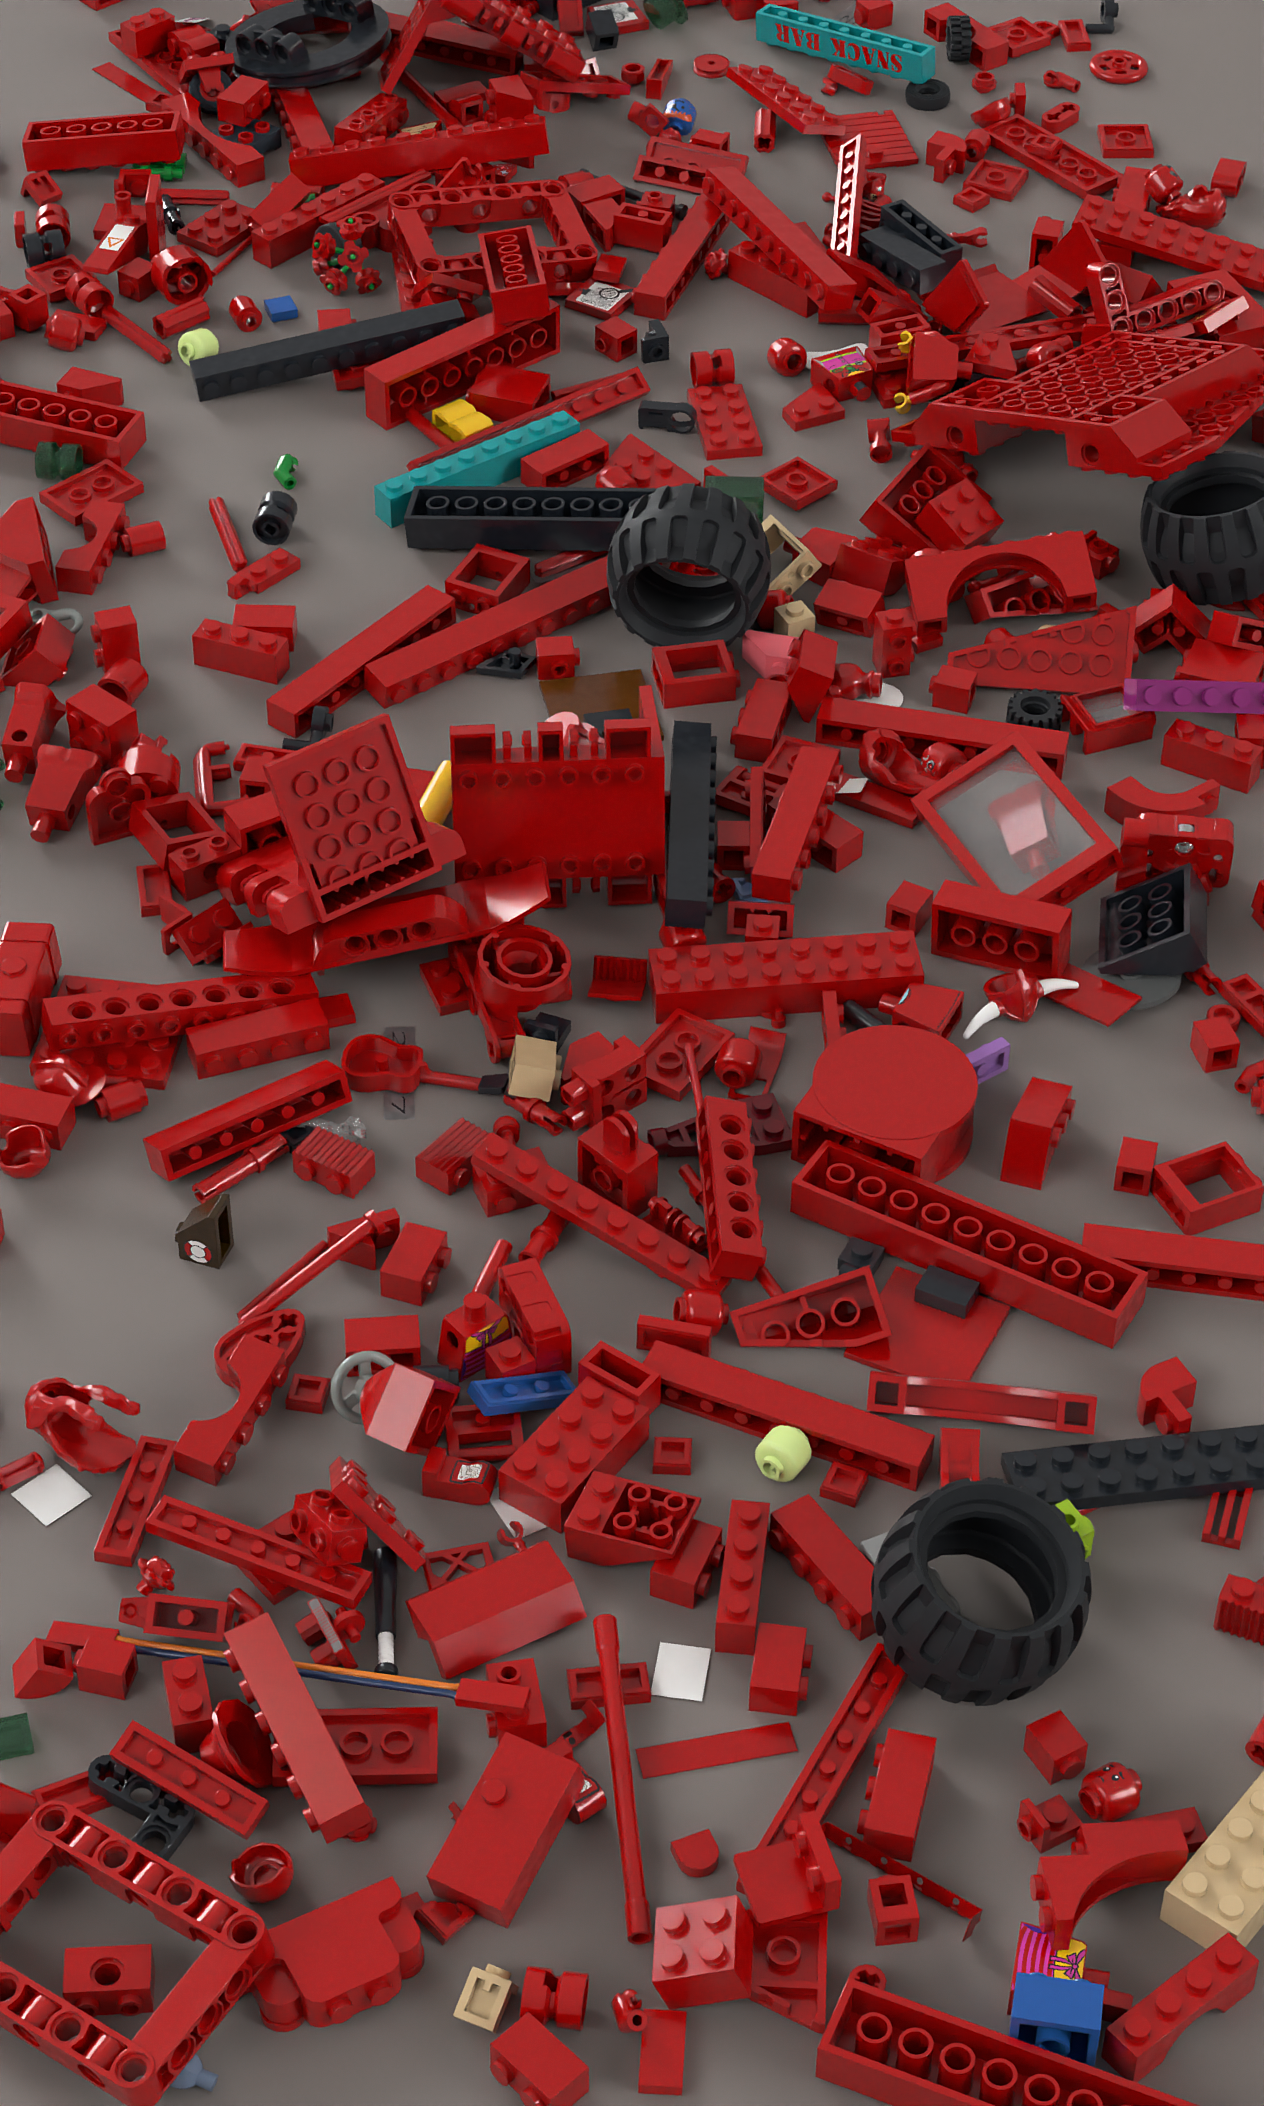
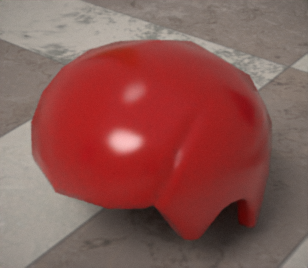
(25, 1152)
(262, 1872)

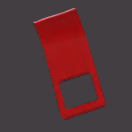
(772, 1047)

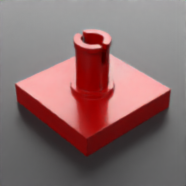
(114, 212)

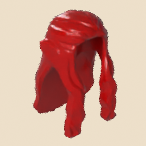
(74, 1429)

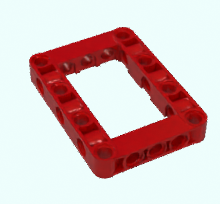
(414, 211)
(194, 2007)

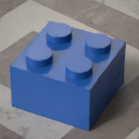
(1058, 2015)

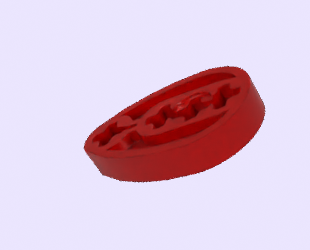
(265, 1328)

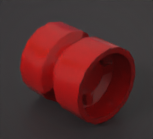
(53, 217)
(88, 294)
(713, 367)
(555, 1997)

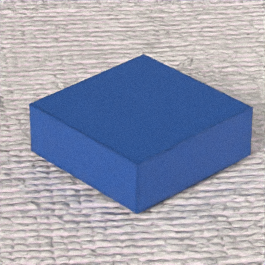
(281, 308)

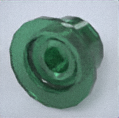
(665, 12)

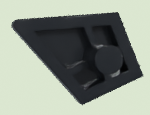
(508, 664)

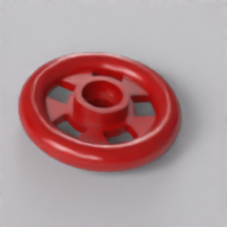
(1118, 66)

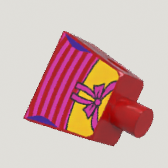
(469, 1332)
(1036, 1955)

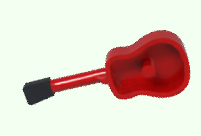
(381, 1064)

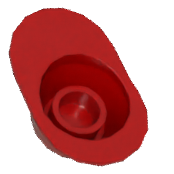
(67, 1077)

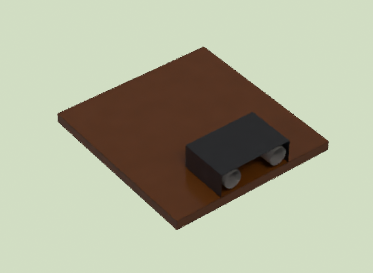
(596, 697)

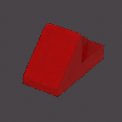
(364, 1253)

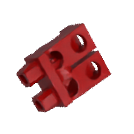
(606, 1085)

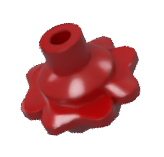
(716, 264)
(155, 1575)

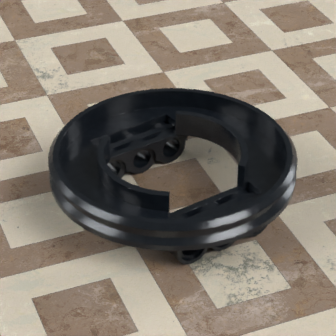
(273, 52)

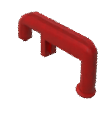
(205, 774)

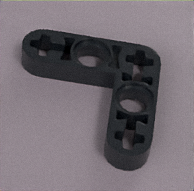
(156, 1821)

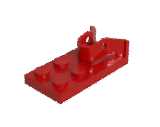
(553, 91)

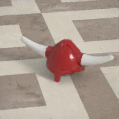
(1015, 997)

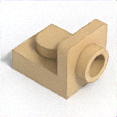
(485, 1997)

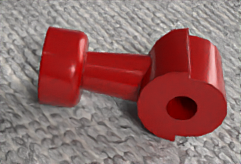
(879, 435)

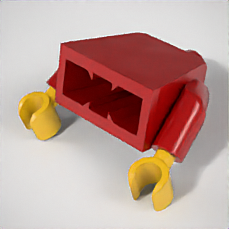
(931, 367)

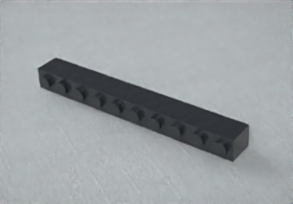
(321, 350)
(691, 826)

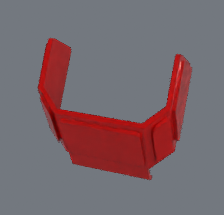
(988, 299)

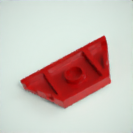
(648, 466)
(792, 1969)

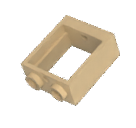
(801, 568)

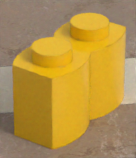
(460, 420)

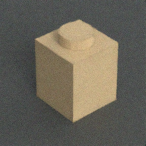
(793, 619)

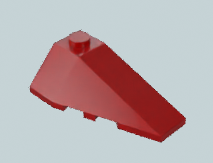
(823, 1314)

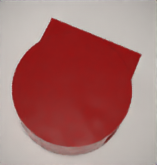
(892, 1098)

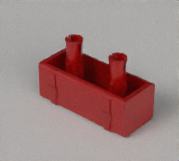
(27, 975)

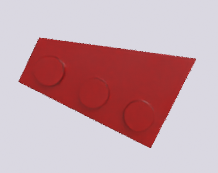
(1036, 1132)

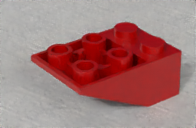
(873, 564)
(627, 1521)

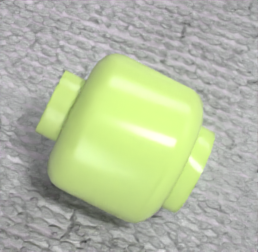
(197, 345)
(784, 1452)

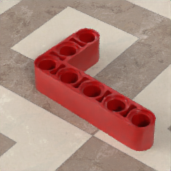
(1149, 309)

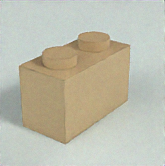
(534, 1068)

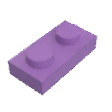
(990, 1059)

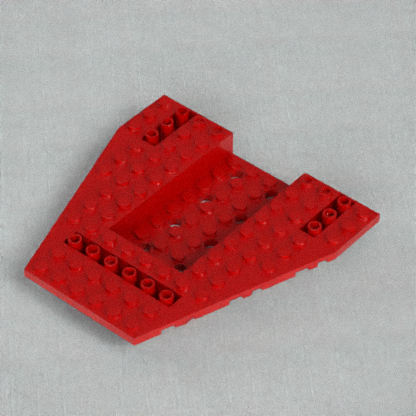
(1119, 399)

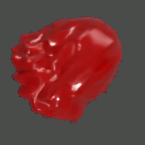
(1197, 208)

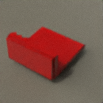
(618, 978)

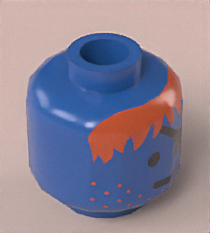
(680, 115)

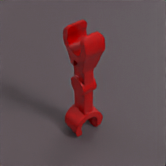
(971, 237)

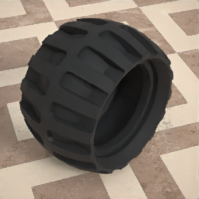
(1208, 528)
(697, 529)
(1020, 1537)

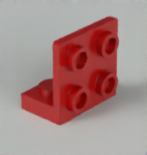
(791, 1876)

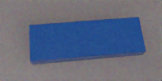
(520, 1392)

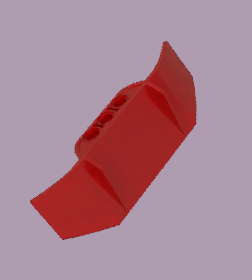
(390, 926)

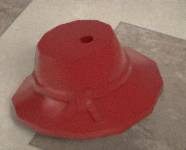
(238, 1745)

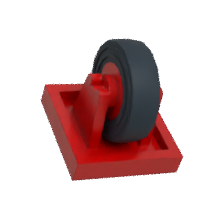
(207, 77)

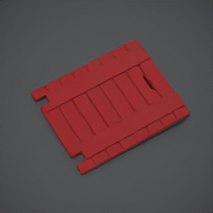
(884, 135)

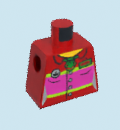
(843, 374)

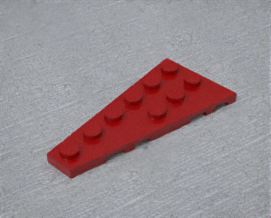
(1057, 658)

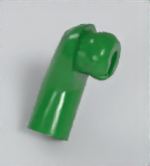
(283, 469)

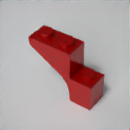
(958, 1455)

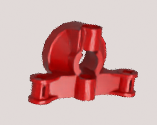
(509, 975)

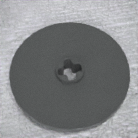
(1152, 988)

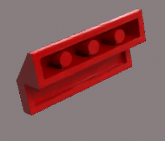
(682, 164)
(496, 1609)

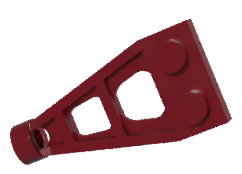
(768, 1130)

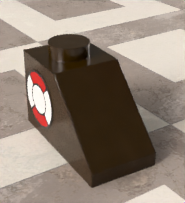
(207, 1233)

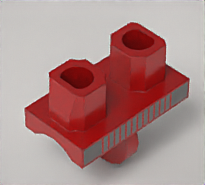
(321, 1624)

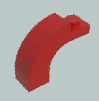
(1131, 799)

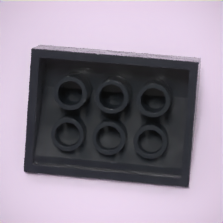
(1155, 926)

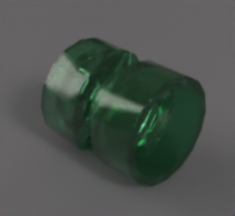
(58, 461)

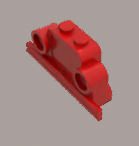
(374, 208)
(340, 1958)

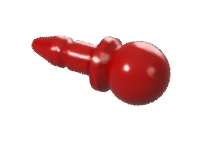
(507, 1128)

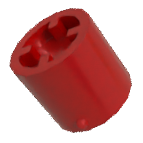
(125, 680)

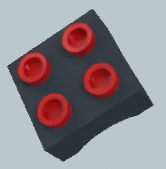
(257, 134)

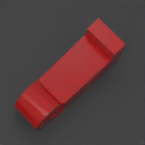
(1133, 852)

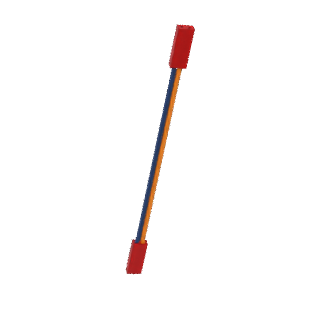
(469, 1694)

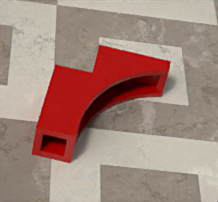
(1100, 1864)

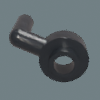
(1108, 12)
(321, 723)

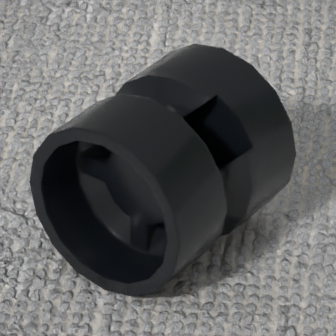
(34, 247)
(274, 518)

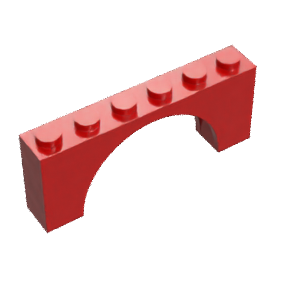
(1057, 559)

